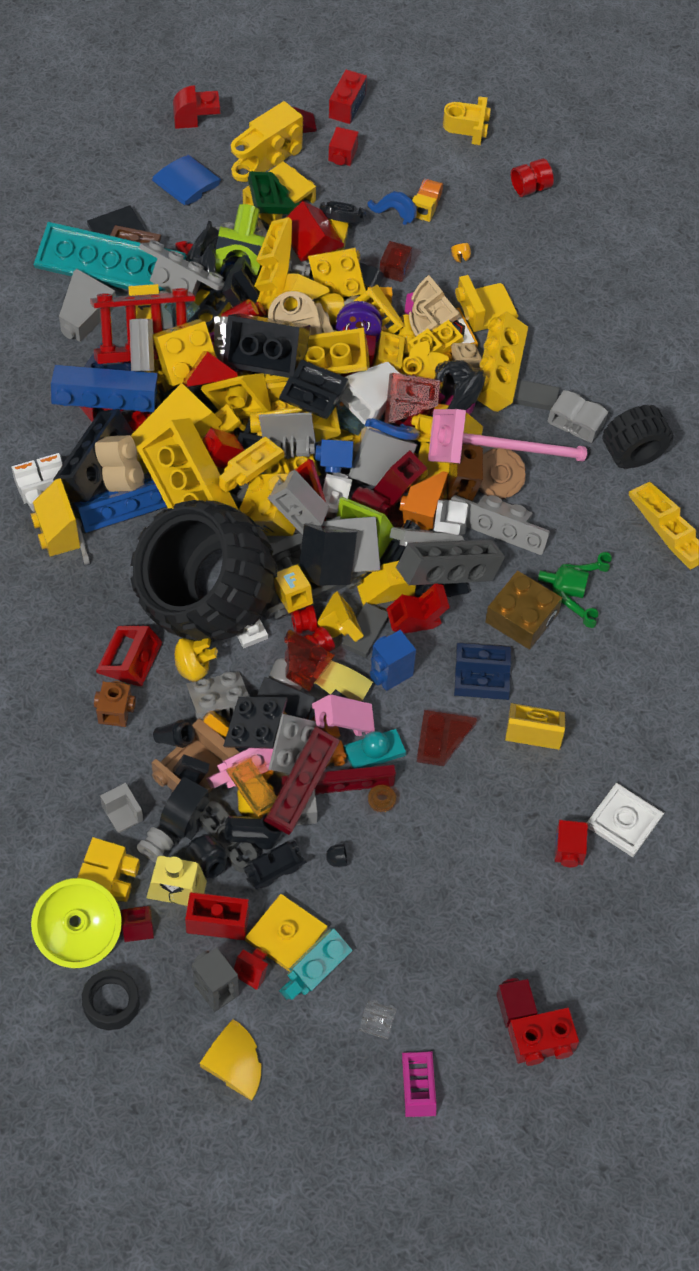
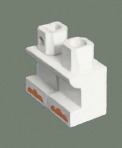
(28, 479)

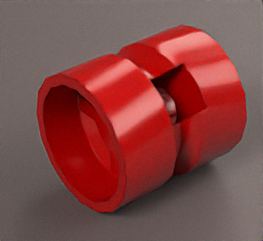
(531, 178)

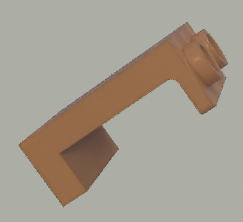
(205, 747)

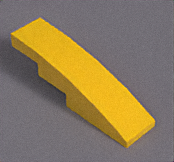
(274, 259)
(667, 522)

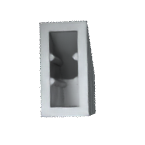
(77, 314)

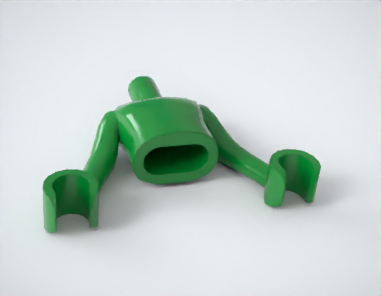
(572, 581)

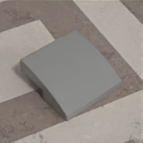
(377, 455)
(367, 542)

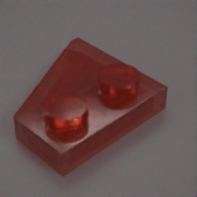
(305, 660)

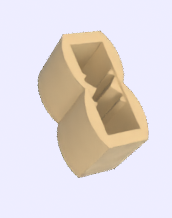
(119, 463)

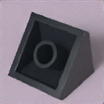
(328, 554)

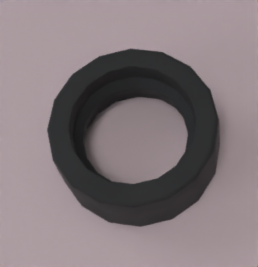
(110, 977)

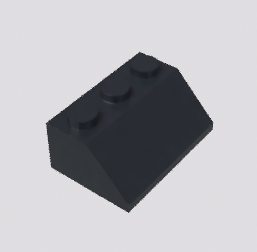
(265, 344)

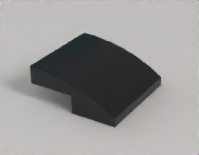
(240, 283)
(314, 389)

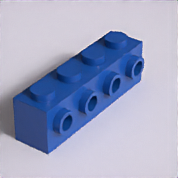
(104, 388)

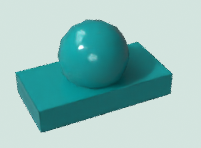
(375, 749)

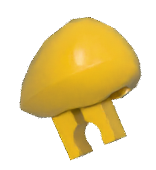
(193, 658)

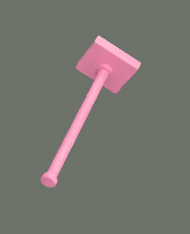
(448, 438)

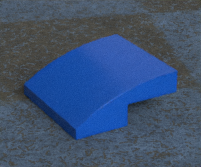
(186, 179)

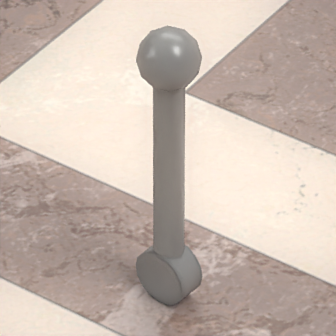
(81, 541)

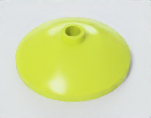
(79, 944)

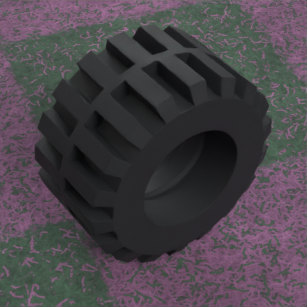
(637, 436)

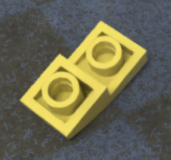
(344, 680)

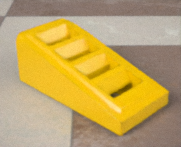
(381, 300)

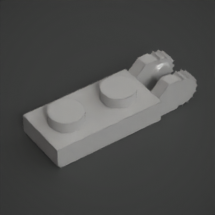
(408, 535)

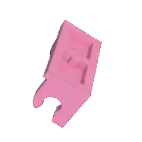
(344, 713)

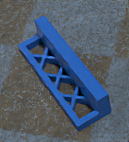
(118, 506)

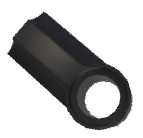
(252, 831)

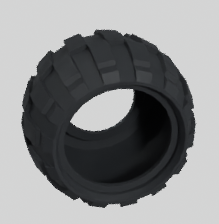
(170, 560)

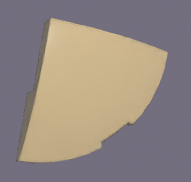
(430, 307)

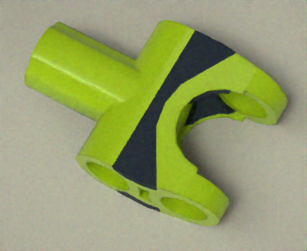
(240, 240)

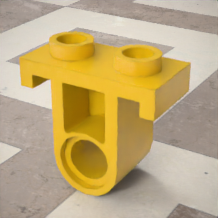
(467, 119)

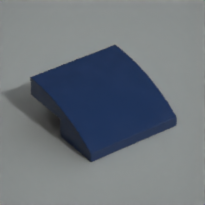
(482, 661)

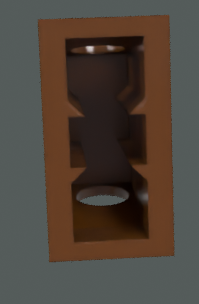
(467, 475)

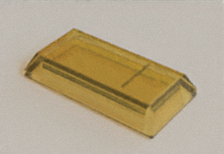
(252, 786)

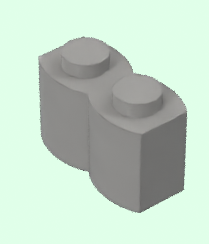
(577, 416)

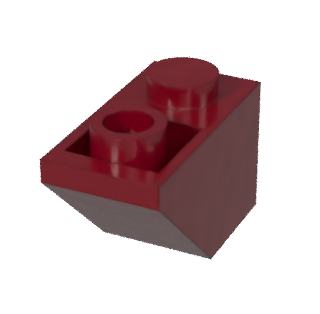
(401, 477)

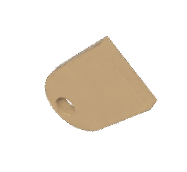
(304, 313)

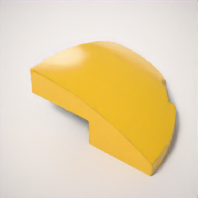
(234, 1060)

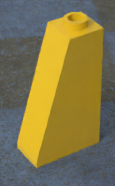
(178, 405)

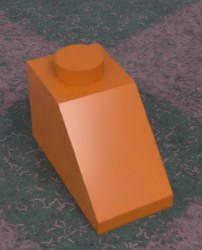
(422, 500)

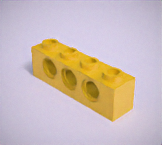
(502, 360)

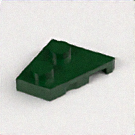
(269, 194)

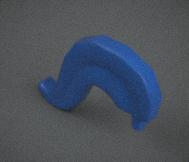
(399, 201)
(403, 432)

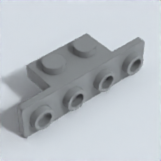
(174, 272)
(505, 523)

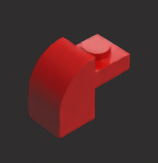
(189, 104)
(418, 614)

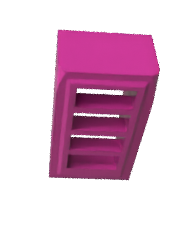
(419, 1103)

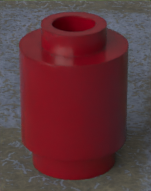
(372, 500)

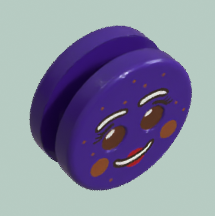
(360, 315)

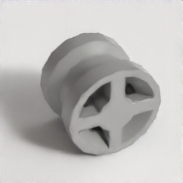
(155, 844)

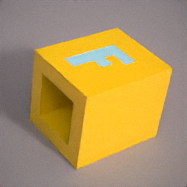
(293, 588)

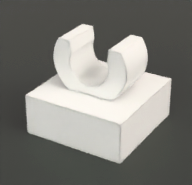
(253, 634)

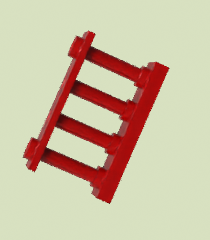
(108, 352)

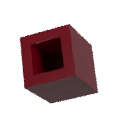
(515, 1000)

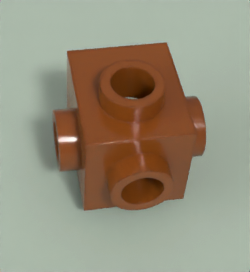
(114, 703)

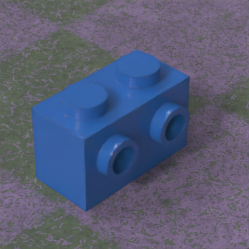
(334, 455)
(392, 660)

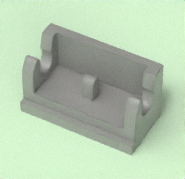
(298, 501)

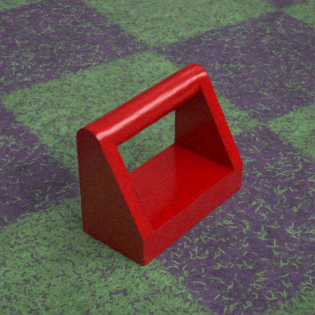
(138, 659)

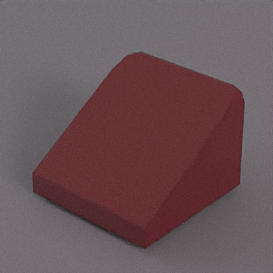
(308, 120)
(137, 923)

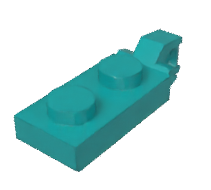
(315, 964)

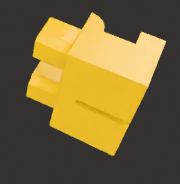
(106, 863)

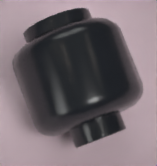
(208, 854)

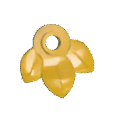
(423, 360)

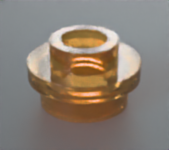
(381, 805)

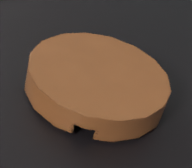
(502, 473)

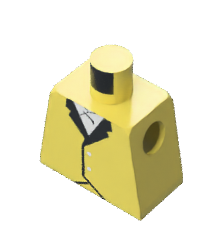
(175, 879)

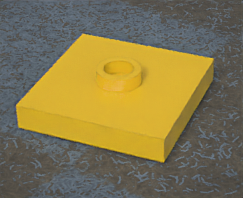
(285, 932)

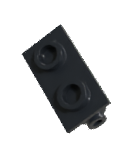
(286, 861)

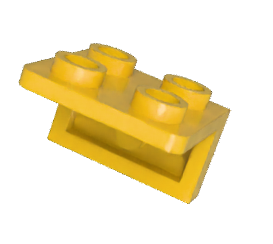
(483, 303)

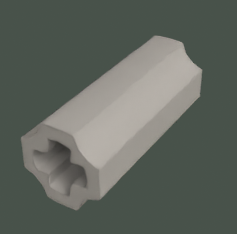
(141, 345)

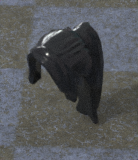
(203, 253)
(461, 382)

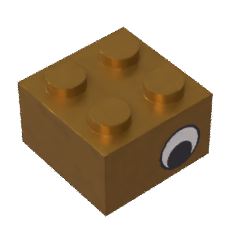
(523, 609)

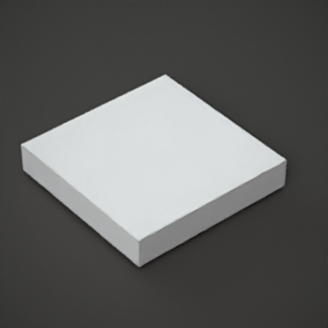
(624, 819)

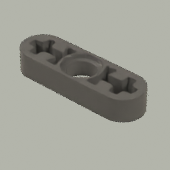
(209, 826)

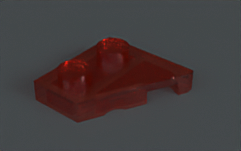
(409, 396)
(442, 736)

